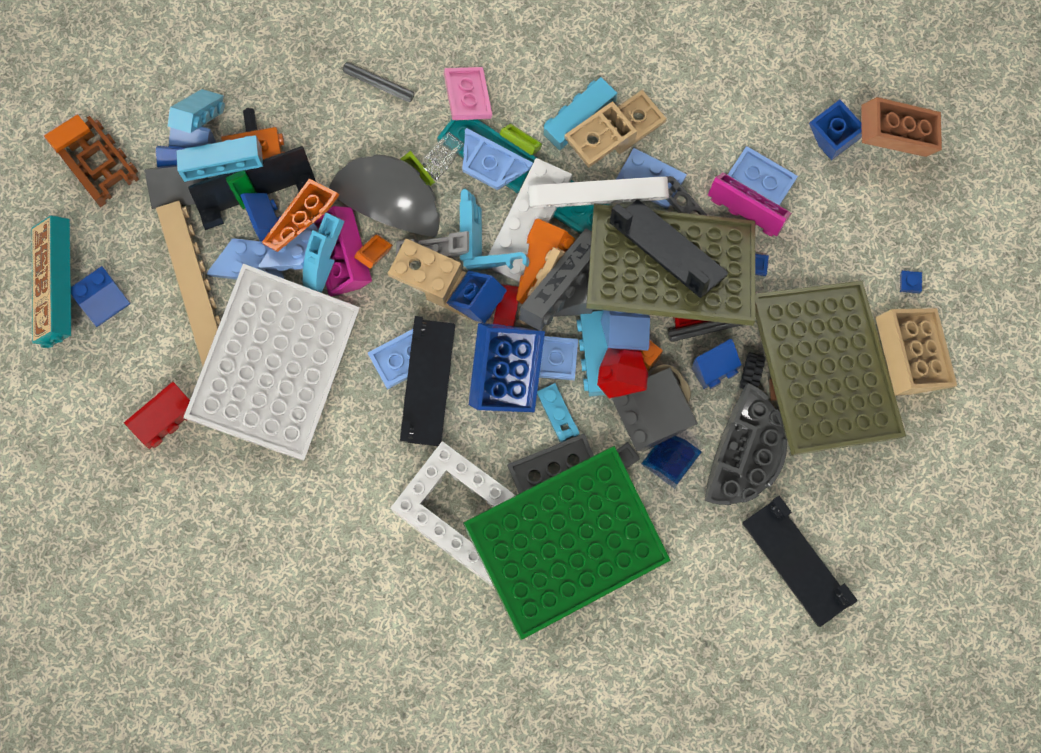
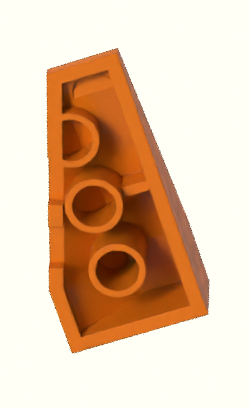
(302, 212)
(541, 239)

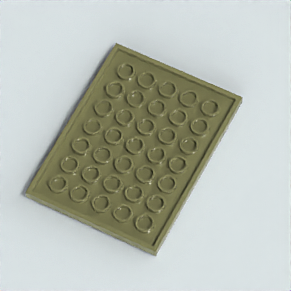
(632, 282)
(827, 367)

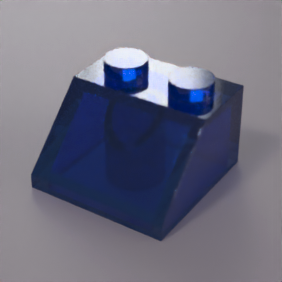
(672, 460)

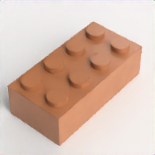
(901, 127)

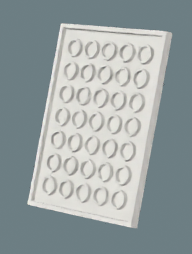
(272, 362)

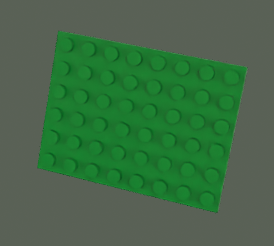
(566, 542)

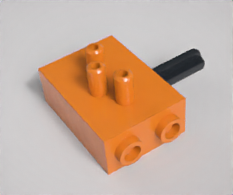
(269, 138)

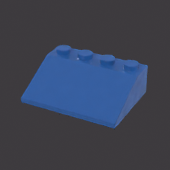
(506, 368)

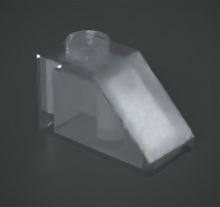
(442, 156)

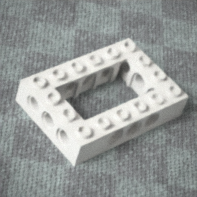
(411, 510)

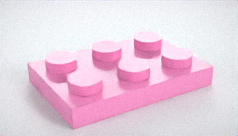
(467, 93)

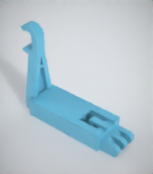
(472, 222)

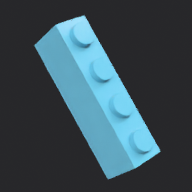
(583, 106)
(195, 110)
(219, 158)
(594, 348)

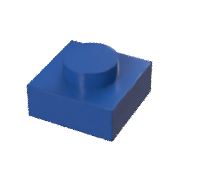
(911, 282)

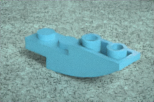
(318, 252)

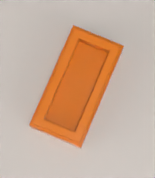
(67, 133)
(373, 251)

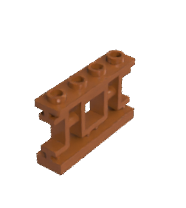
(82, 170)

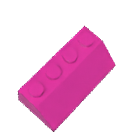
(749, 204)
(347, 272)

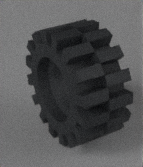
(752, 370)

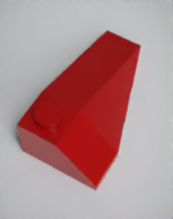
(622, 372)

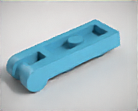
(557, 412)

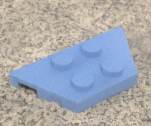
(491, 162)
(239, 253)
(289, 256)

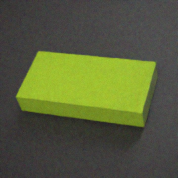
(521, 139)

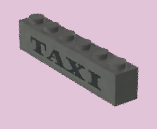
(558, 284)

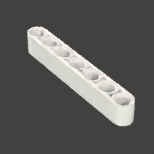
(598, 192)

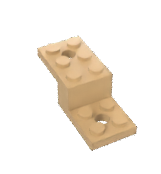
(615, 128)
(436, 276)

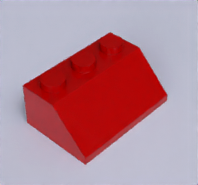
(159, 416)

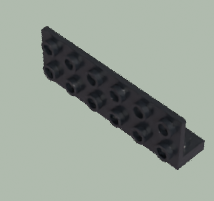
(276, 174)
(667, 247)
(427, 382)
(798, 562)

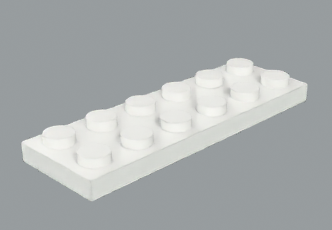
(521, 217)

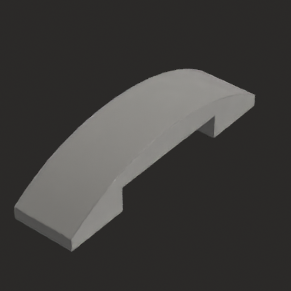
(451, 246)

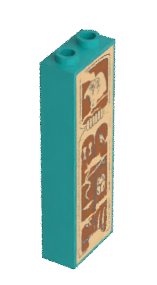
(51, 281)

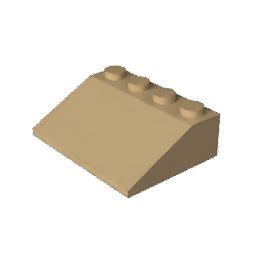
(915, 351)

